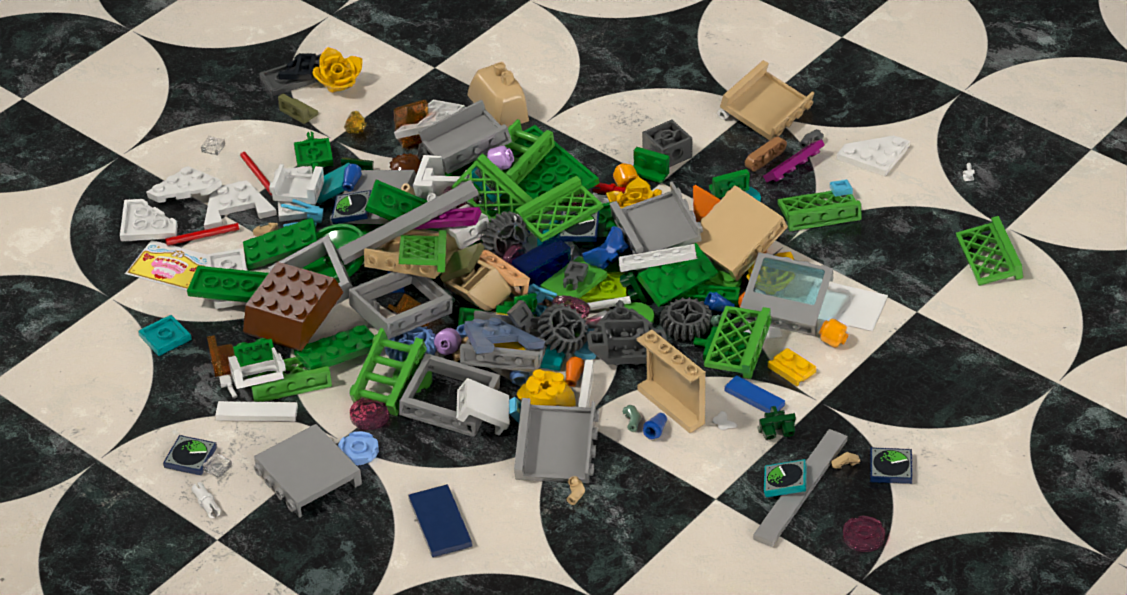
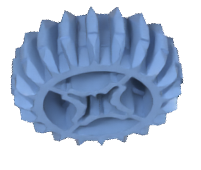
(409, 338)

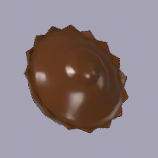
(405, 162)

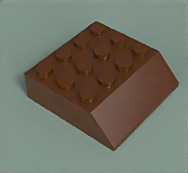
(290, 305)

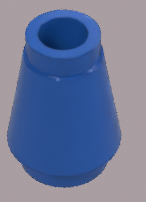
(351, 176)
(717, 302)
(654, 427)

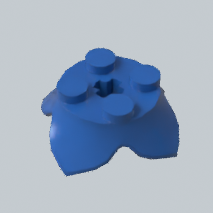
(607, 251)

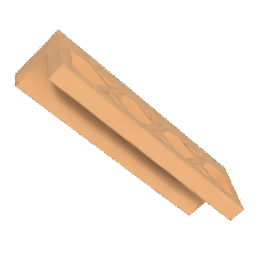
(510, 274)

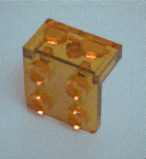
(410, 114)

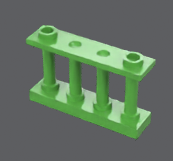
(531, 155)
(408, 368)

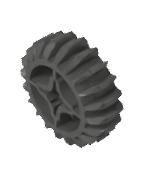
(504, 232)
(686, 319)
(568, 329)

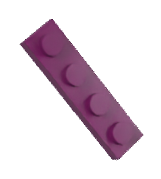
(798, 158)
(454, 218)

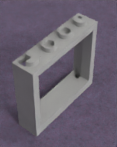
(316, 251)
(408, 320)
(438, 415)

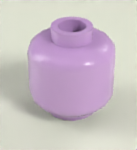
(501, 157)
(447, 341)

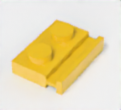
(792, 366)

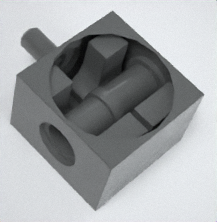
(668, 140)

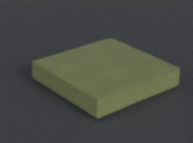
(462, 262)

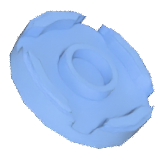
(359, 447)

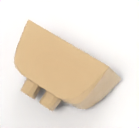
(500, 94)
(481, 287)

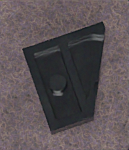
(300, 68)

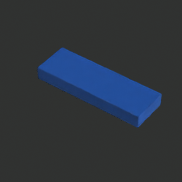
(753, 394)

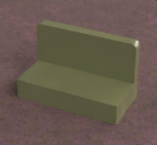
(296, 109)

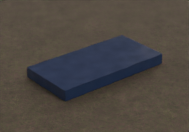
(440, 520)

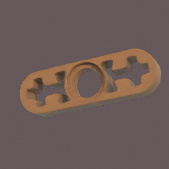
(765, 153)

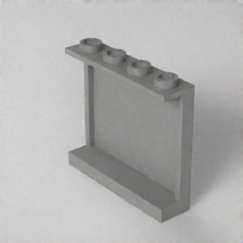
(464, 136)
(392, 177)
(657, 222)
(504, 358)
(555, 442)
(305, 468)

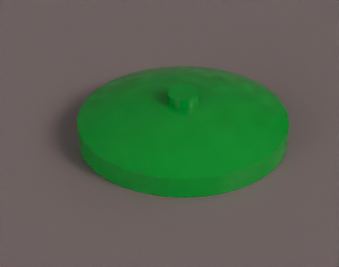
(340, 235)

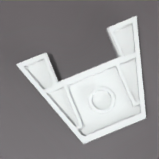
(436, 111)
(235, 198)

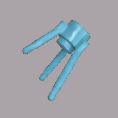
(312, 211)
(541, 295)

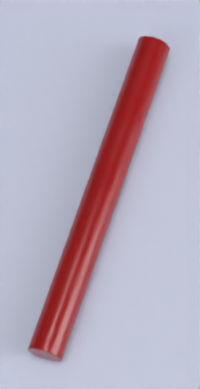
(256, 171)
(201, 234)

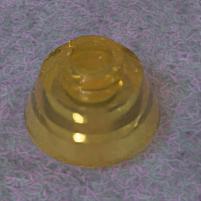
(355, 123)

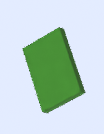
(593, 277)

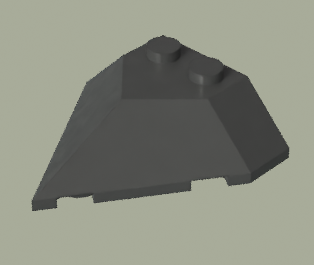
(617, 334)

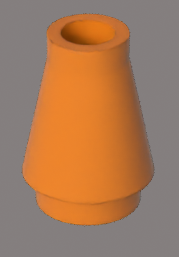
(574, 370)

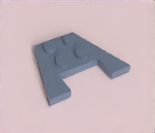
(487, 332)

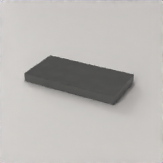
(276, 86)

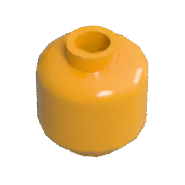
(624, 174)
(833, 333)

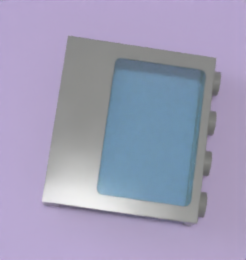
(790, 290)

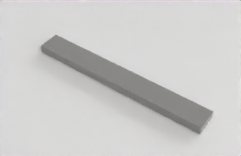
(408, 221)
(789, 504)

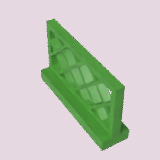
(500, 180)
(551, 201)
(815, 216)
(1003, 248)
(423, 250)
(753, 342)
(294, 383)

